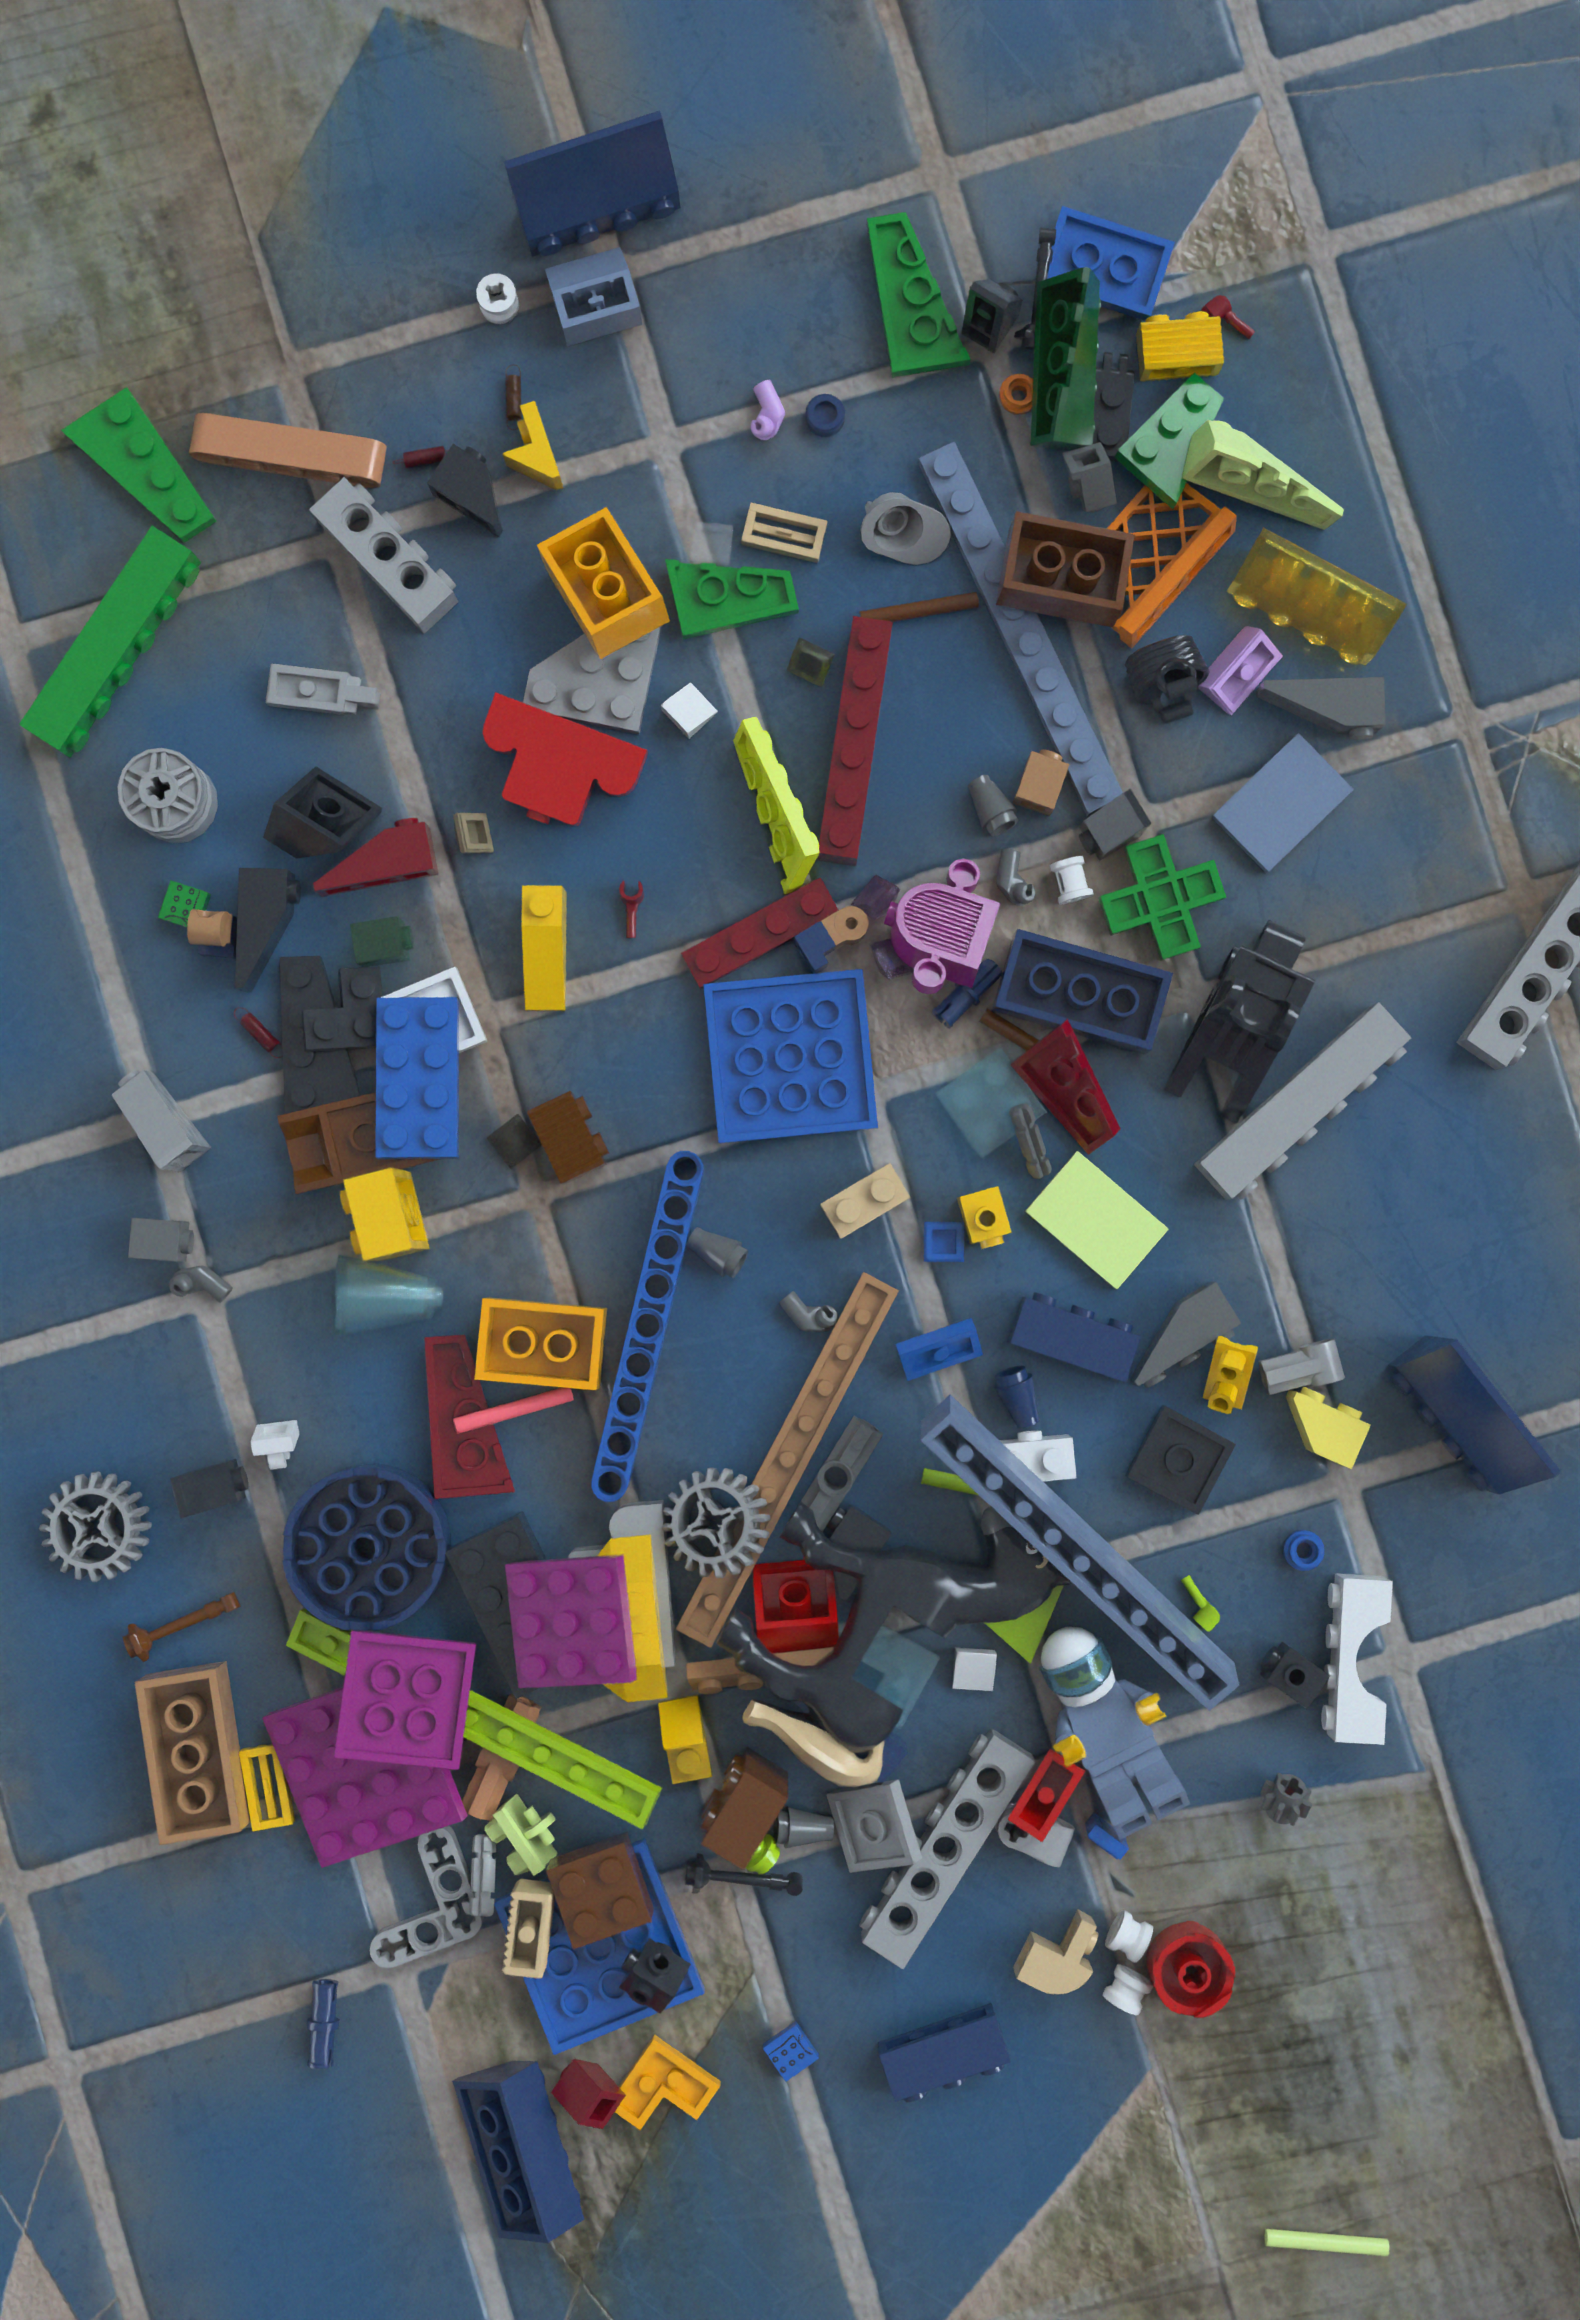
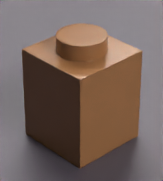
(1041, 782)

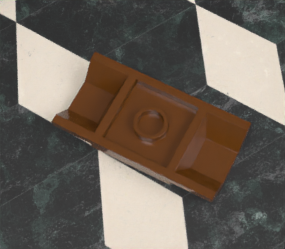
(335, 1143)

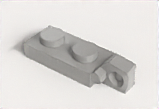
(318, 690)

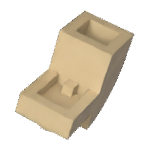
(1058, 1967)

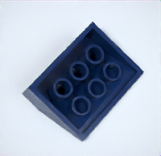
(594, 184)
(1471, 1416)

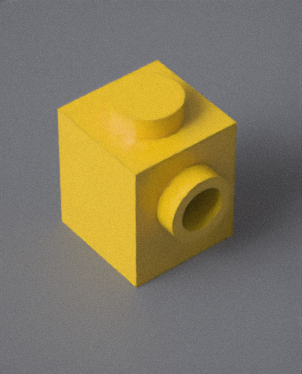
(984, 1217)

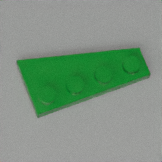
(914, 317)

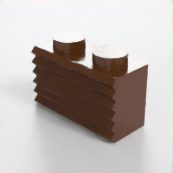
(567, 1137)

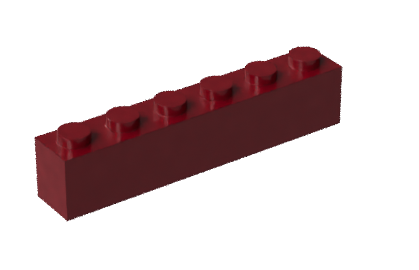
(854, 740)

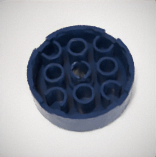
(324, 1556)

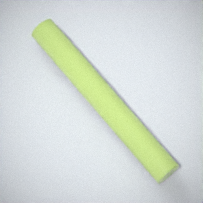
(1326, 2242)

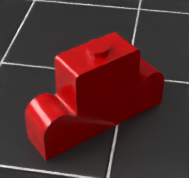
(558, 760)

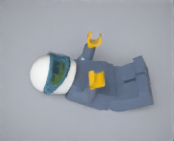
(1109, 1730)

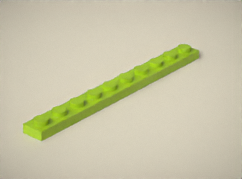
(511, 1736)

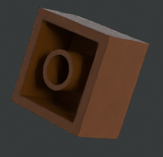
(600, 1890)

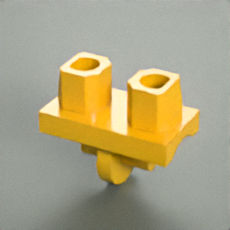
(1229, 1375)

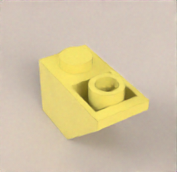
(1325, 1430)

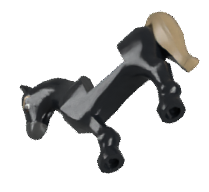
(915, 1581)

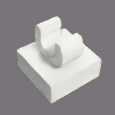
(275, 1441)

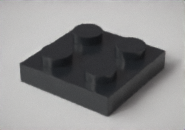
(1180, 1459)

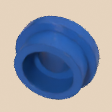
(1315, 1553)

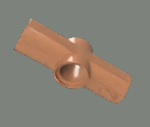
(495, 1771)

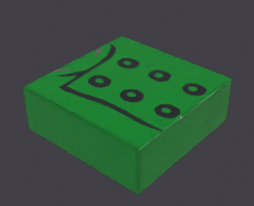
(180, 901)

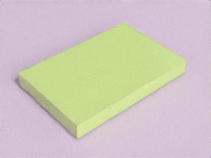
(1096, 1220)

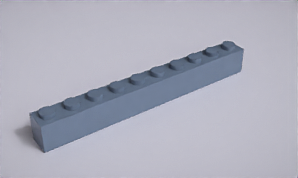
(1079, 1552)

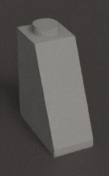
(159, 1121)

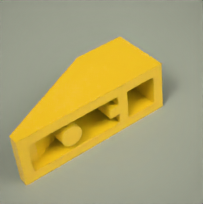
(544, 947)

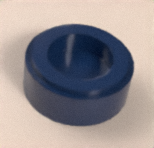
(825, 415)

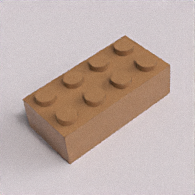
(192, 1752)

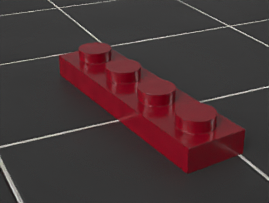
(759, 933)

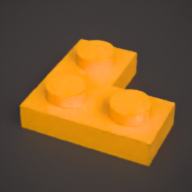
(668, 2074)

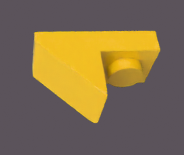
(535, 458)
(684, 1739)

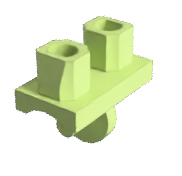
(527, 1834)

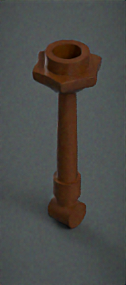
(139, 1641)

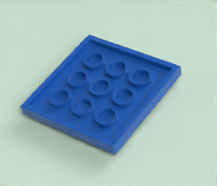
(790, 1056)
(581, 1986)

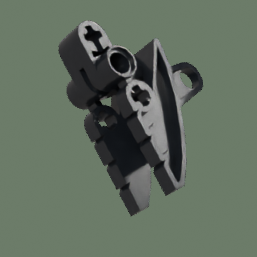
(1247, 1016)

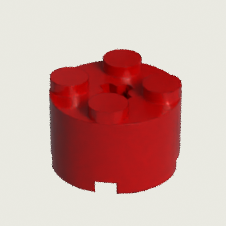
(1202, 1991)

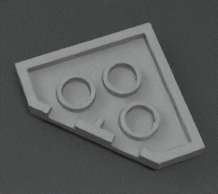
(593, 689)

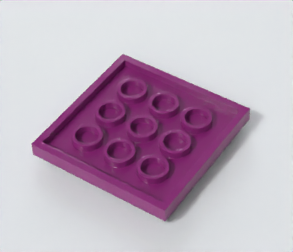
(350, 1802)

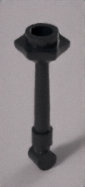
(1044, 258)
(699, 1874)

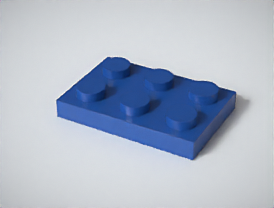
(1122, 258)

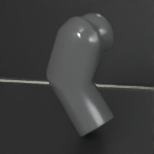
(1010, 882)
(199, 1279)
(809, 1317)

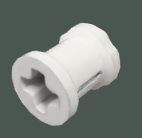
(1071, 880)

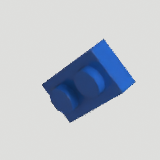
(939, 1349)

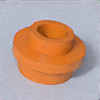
(1012, 383)

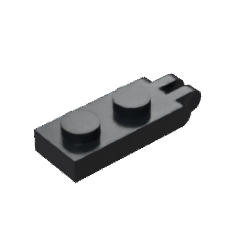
(1113, 404)

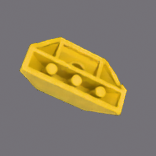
(644, 1618)

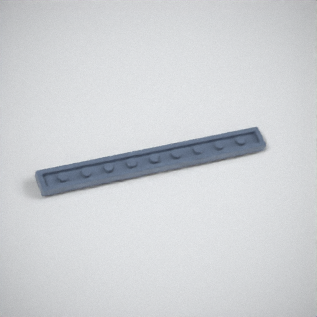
(1020, 630)

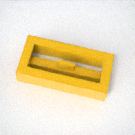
(252, 1793)

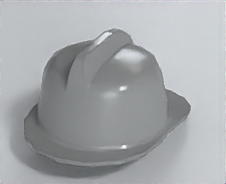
(904, 529)

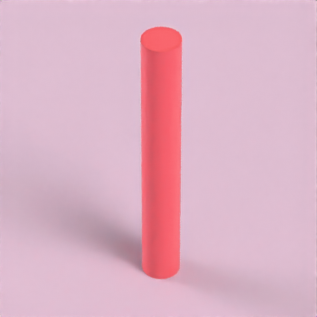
(512, 1409)

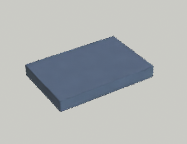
(1282, 803)

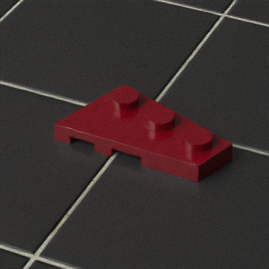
(1068, 1087)

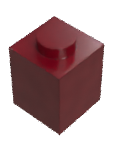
(588, 2093)

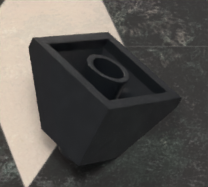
(318, 816)

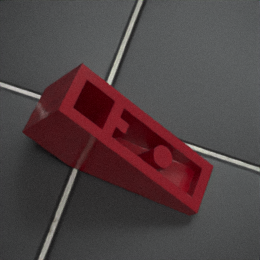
(388, 858)

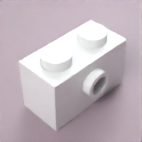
(1045, 1456)

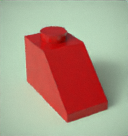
(1046, 1796)

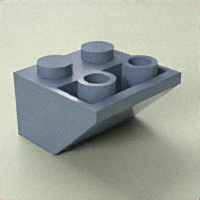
(594, 296)

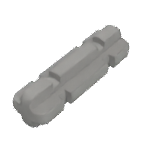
(482, 1876)

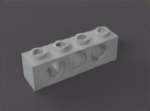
(336, 515)

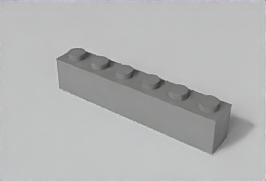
(1303, 1101)

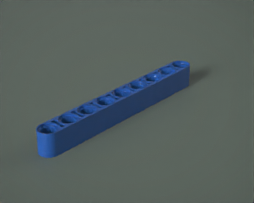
(635, 1342)

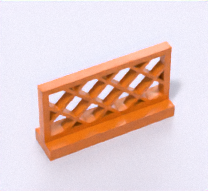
(1179, 568)

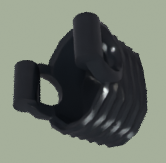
(1170, 668)

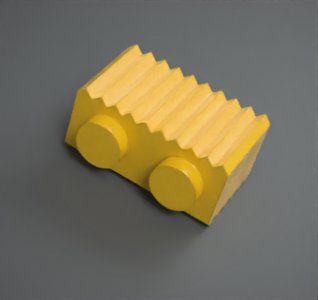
(1179, 347)

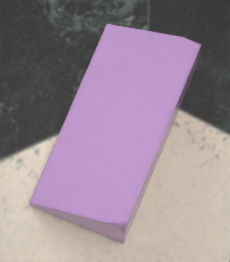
(1240, 669)

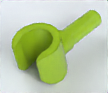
(1207, 1616)

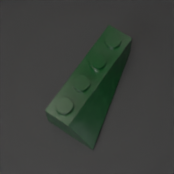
(1065, 360)

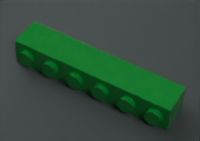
(112, 642)

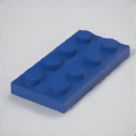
(417, 1078)

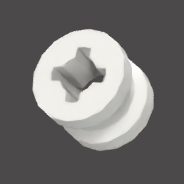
(497, 308)
(1129, 1936)
(1127, 1989)

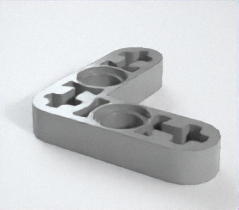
(441, 1917)

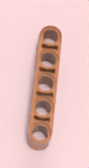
(287, 450)

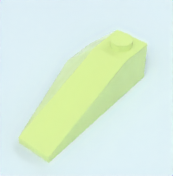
(1247, 471)

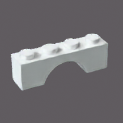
(1358, 1607)

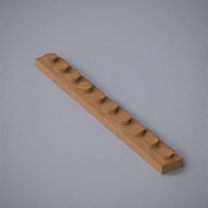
(795, 1445)

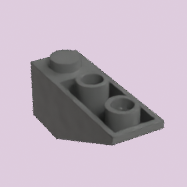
(1187, 1328)

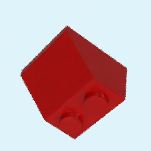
(795, 1606)

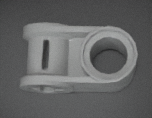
(1049, 1852)

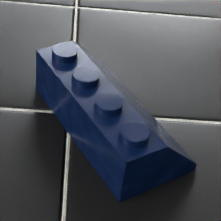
(519, 2151)

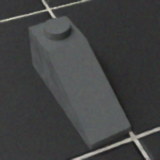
(1335, 704)

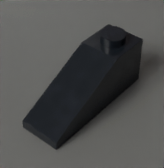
(990, 313)
(263, 915)

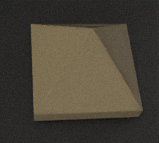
(472, 833)

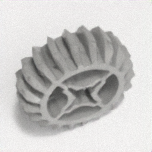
(110, 1535)
(723, 1539)

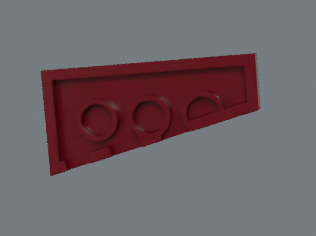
(465, 1461)

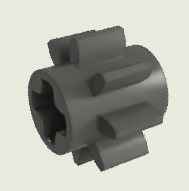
(1286, 1799)

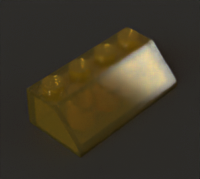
(1315, 598)

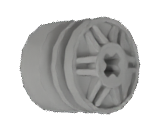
(187, 805)

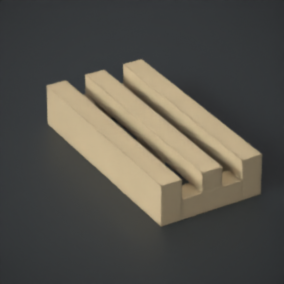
(779, 547)

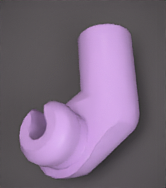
(771, 413)

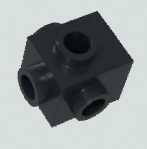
(653, 1975)

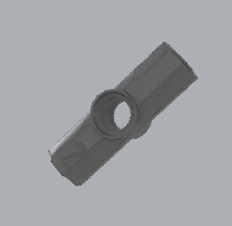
(849, 1454)

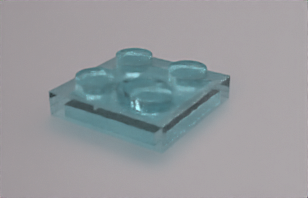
(982, 1101)

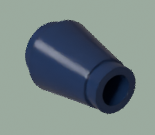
(1018, 1395)

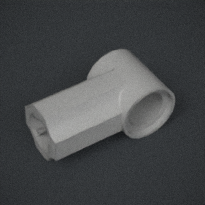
(1311, 1365)

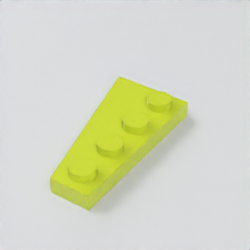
(776, 805)

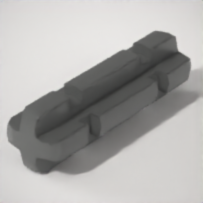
(1030, 1140)

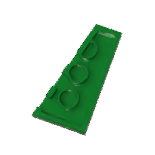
(134, 454)

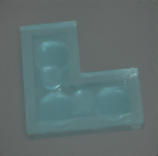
(904, 1668)

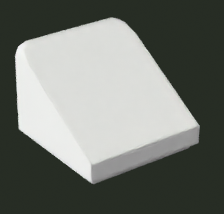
(688, 710)
(974, 1669)

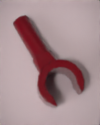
(1221, 307)
(631, 908)

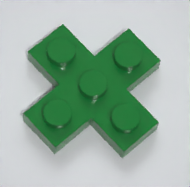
(1162, 897)

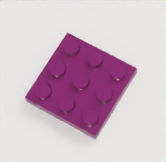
(571, 1622)
(404, 1700)

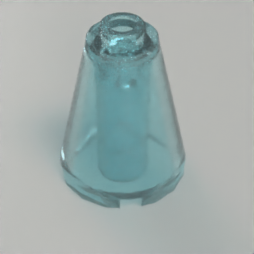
(380, 1296)

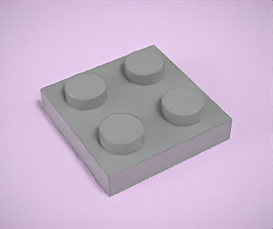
(874, 1826)

